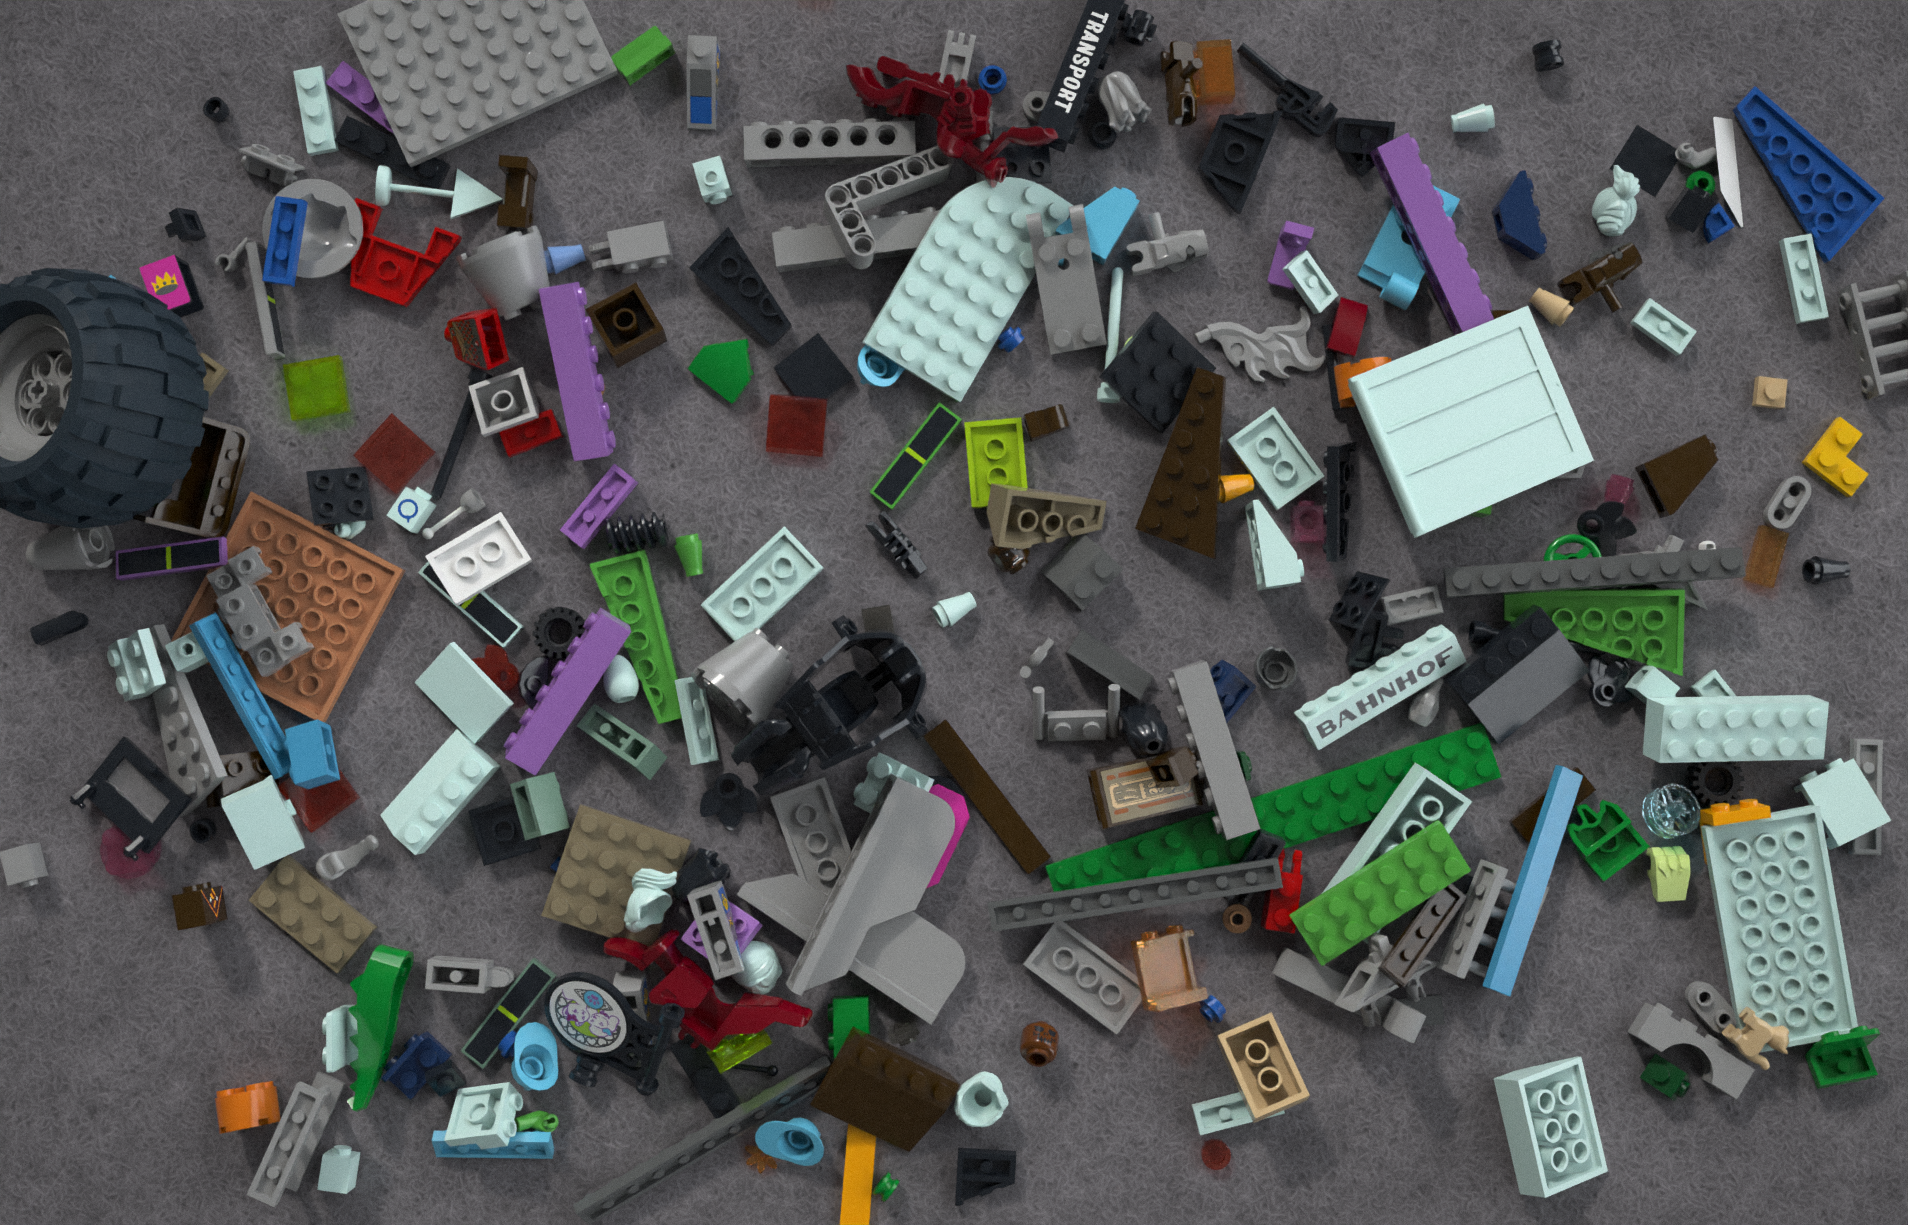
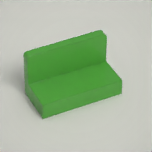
(643, 55)

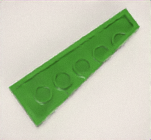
(632, 597)

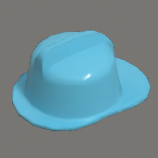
(876, 368)
(535, 1057)
(791, 1141)

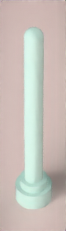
(1105, 393)

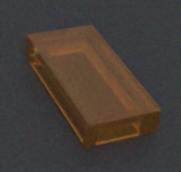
(1766, 556)

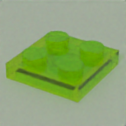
(316, 388)
(738, 1049)

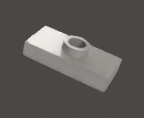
(1412, 605)

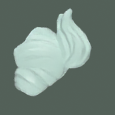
(1616, 205)
(648, 899)

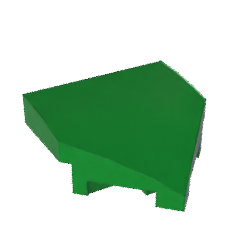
(724, 368)

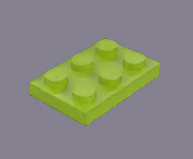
(994, 457)

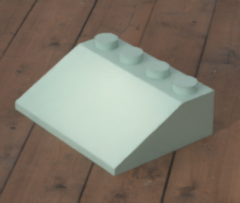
(1550, 1126)

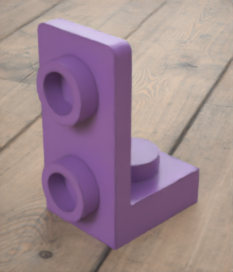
(1291, 241)

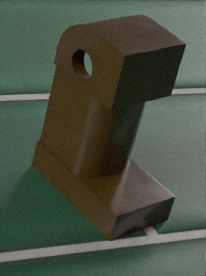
(519, 190)

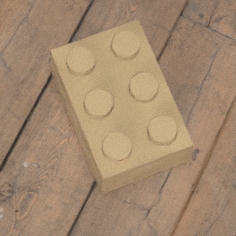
(1262, 1067)

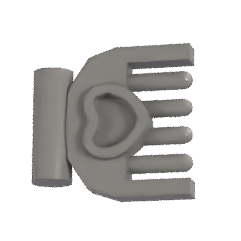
(1036, 658)

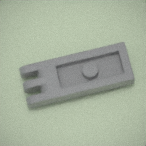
(957, 57)

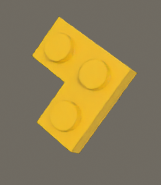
(1830, 460)

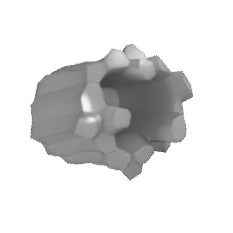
(1122, 101)

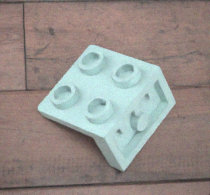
(339, 1049)

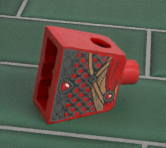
(478, 338)

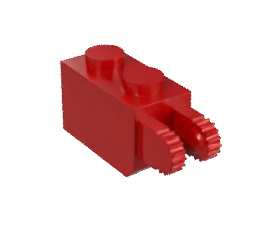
(1283, 901)

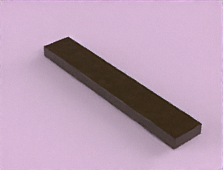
(987, 796)

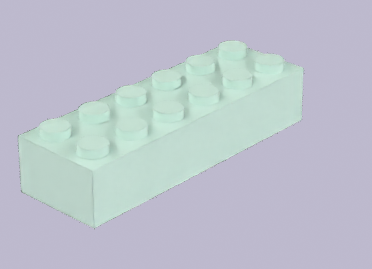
(1735, 728)
(1412, 807)

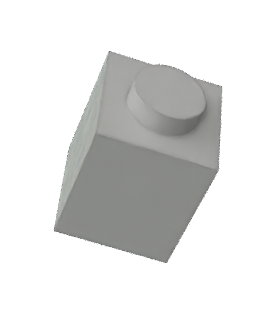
(24, 865)

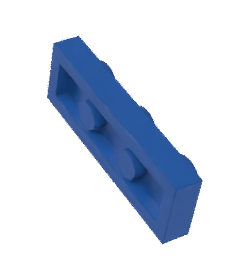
(285, 241)

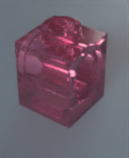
(1297, 532)

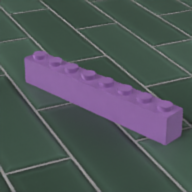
(1432, 234)

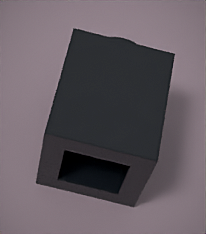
(1690, 208)

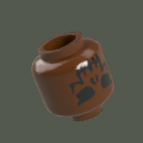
(1039, 1043)

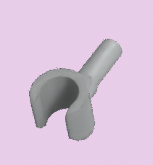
(232, 257)

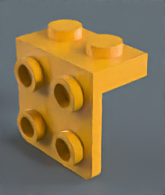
(1727, 814)

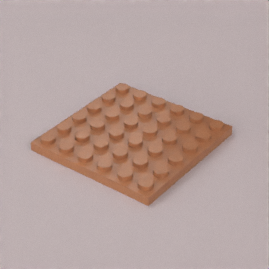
(315, 581)

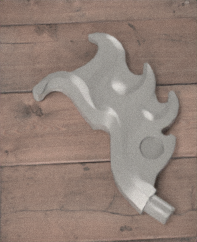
(1266, 351)

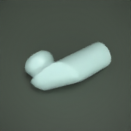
(349, 530)

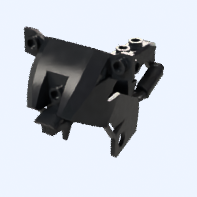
(822, 719)

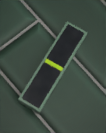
(508, 1012)

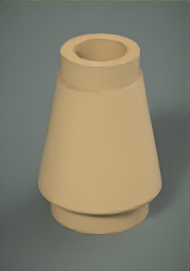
(1552, 307)

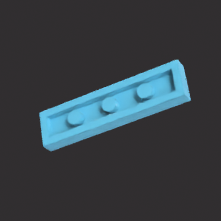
(523, 1145)

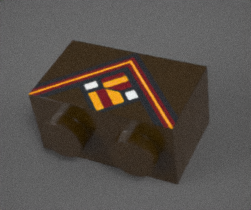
(199, 906)

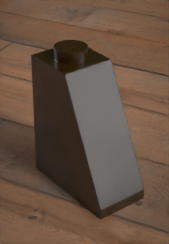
(1677, 473)

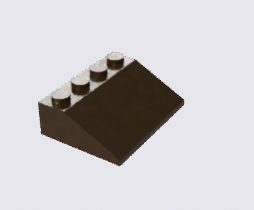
(884, 1090)

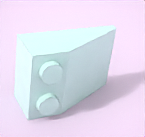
(1272, 554)

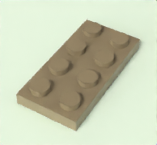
(312, 913)

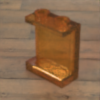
(1166, 969)

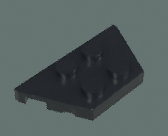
(1237, 154)

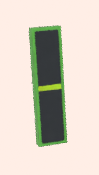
(915, 456)

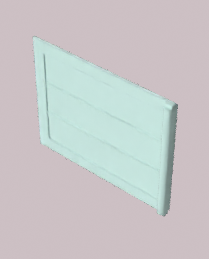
(1469, 421)

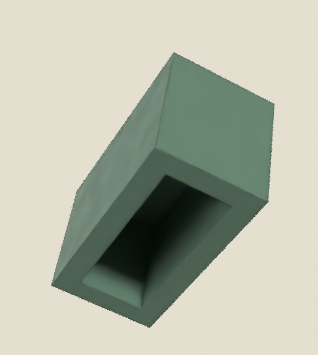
(540, 805)

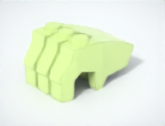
(1669, 873)

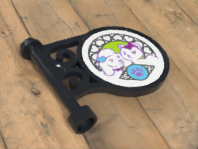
(600, 1023)

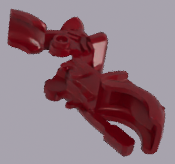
(959, 113)

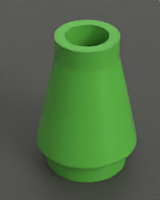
(690, 553)

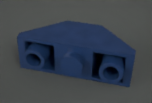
(1518, 218)

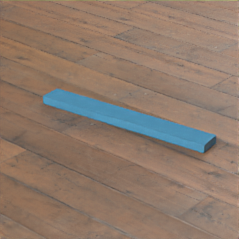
(1532, 880)

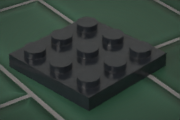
(1155, 371)

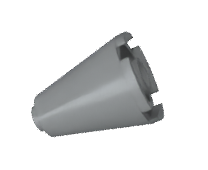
(72, 549)

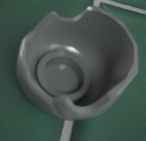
(1275, 669)

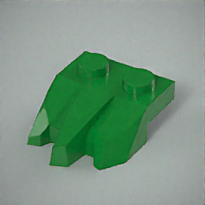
(1606, 839)

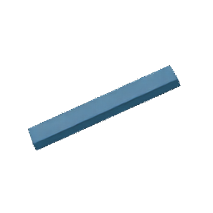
(243, 693)

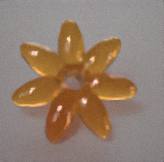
(762, 1160)

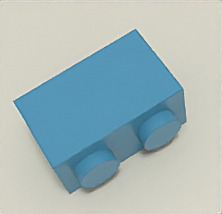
(311, 754)

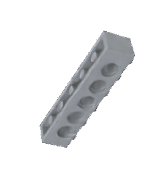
(816, 153)

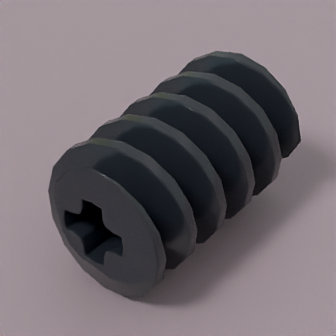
(636, 533)

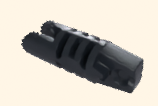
(897, 545)

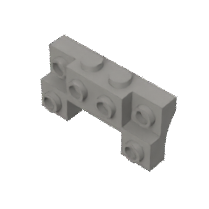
(251, 617)

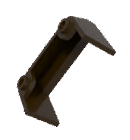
(209, 484)

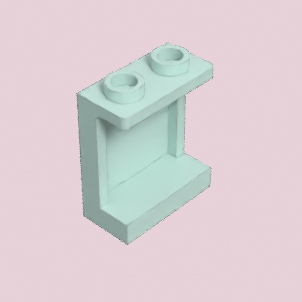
(1845, 801)

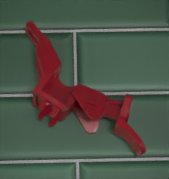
(691, 988)

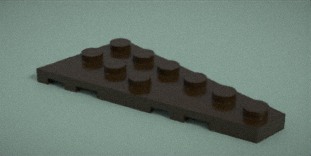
(1187, 482)

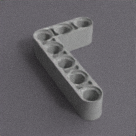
(878, 194)
(1328, 983)

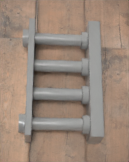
(1851, 303)
(1473, 919)
(296, 1138)

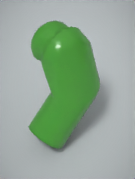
(538, 1121)

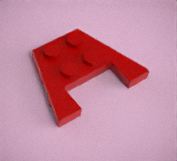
(394, 270)

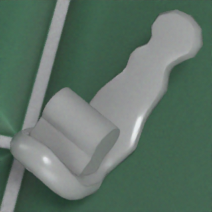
(336, 863)

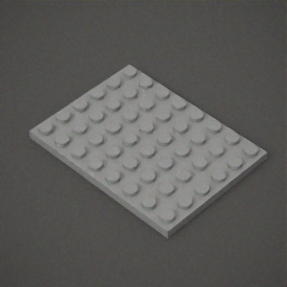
(472, 64)

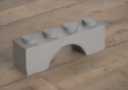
(1720, 1069)

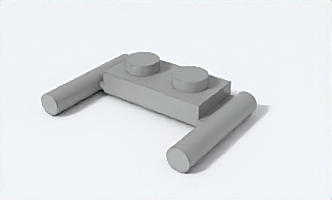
(1078, 723)

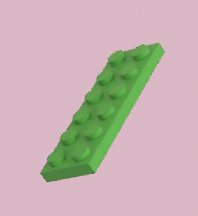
(1380, 892)

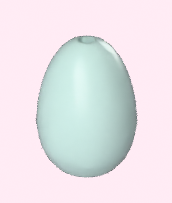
(620, 680)

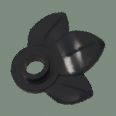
(1610, 526)
(1610, 677)
(728, 804)

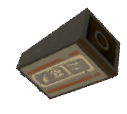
(1129, 794)

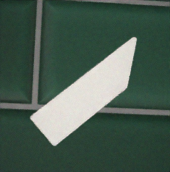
(1728, 165)

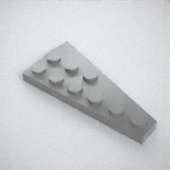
(185, 736)

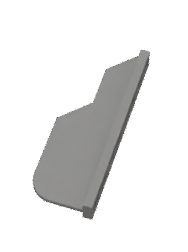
(879, 880)
(898, 957)

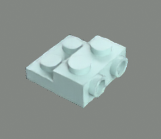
(136, 665)
(879, 771)
(484, 1116)

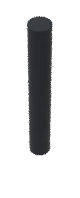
(1332, 361)

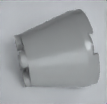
(508, 271)
(745, 677)

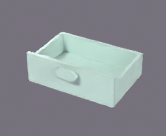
(263, 822)

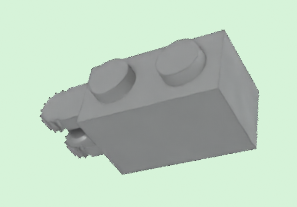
(634, 248)
(465, 974)

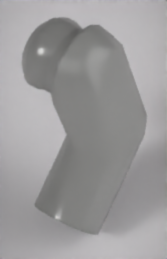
(1693, 159)

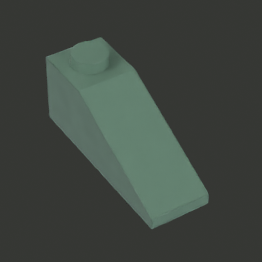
(622, 741)

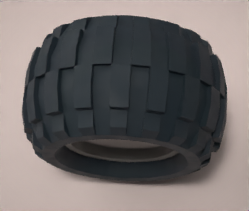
(93, 398)

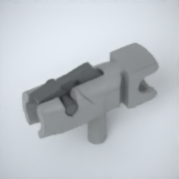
(1168, 251)

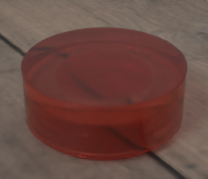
(1215, 1154)

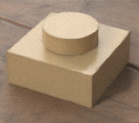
(1769, 392)

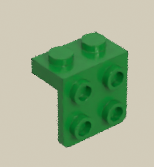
(1842, 1057)

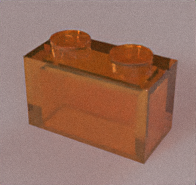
(1216, 77)

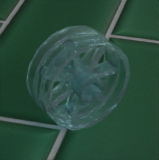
(1684, 805)

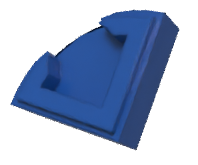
(1716, 223)

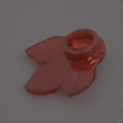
(494, 664)

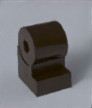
(1045, 422)

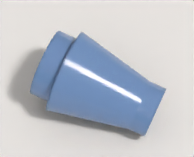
(563, 257)

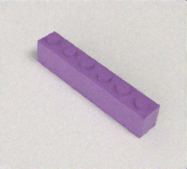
(577, 371)
(567, 691)

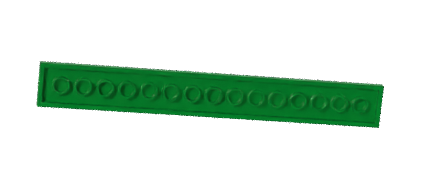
(1292, 812)

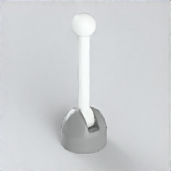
(470, 502)

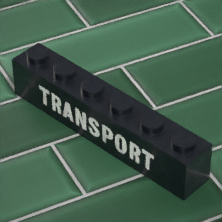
(1079, 68)

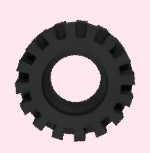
(544, 625)
(1726, 793)

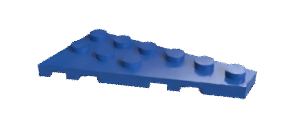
(1817, 185)

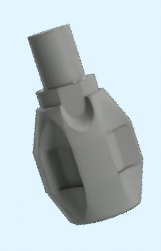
(1426, 704)

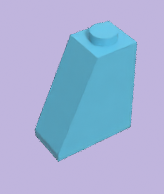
(1105, 221)

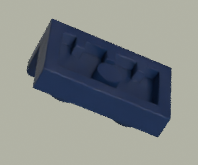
(1231, 687)
(409, 1070)

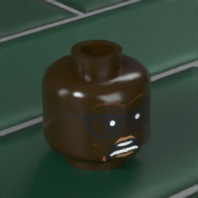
(1008, 559)

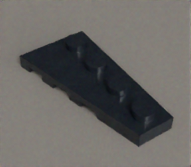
(735, 280)
(1338, 499)

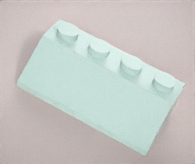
(439, 792)

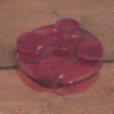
(117, 863)

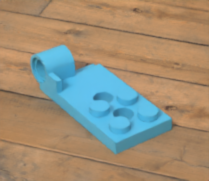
(1396, 263)

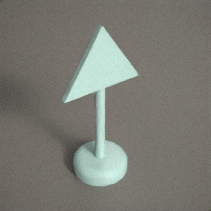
(467, 195)

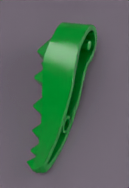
(376, 1012)

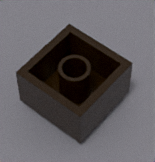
(626, 325)

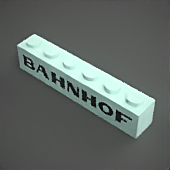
(1380, 686)

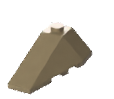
(1033, 516)

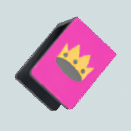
(173, 284)

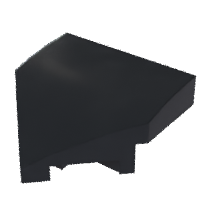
(1358, 138)

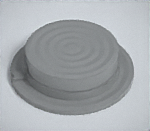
(330, 229)

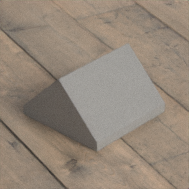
(504, 402)

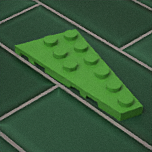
(1623, 622)

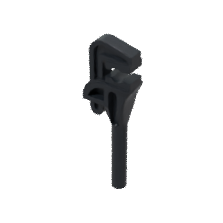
(1297, 100)

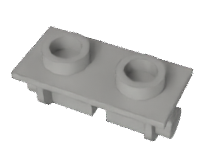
(259, 160)

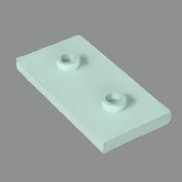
(762, 585)

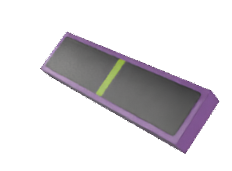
(171, 558)

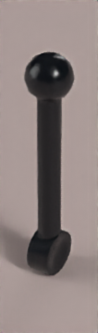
(772, 1070)

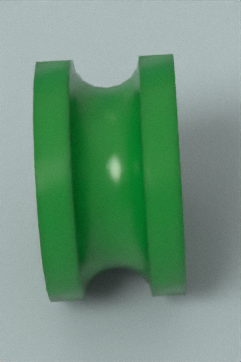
(886, 1186)

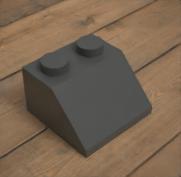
(1081, 571)

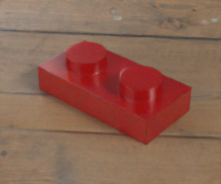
(531, 434)

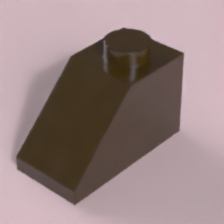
(1173, 767)

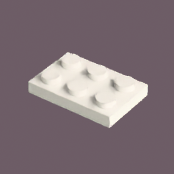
(478, 559)

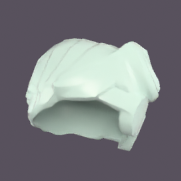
(760, 968)
(980, 1100)

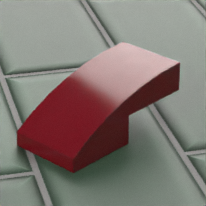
(1347, 327)

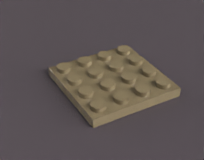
(599, 868)

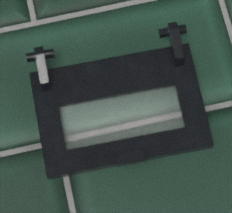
(134, 796)

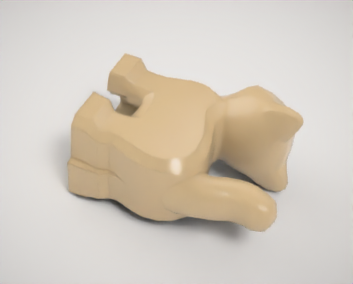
(1755, 1035)

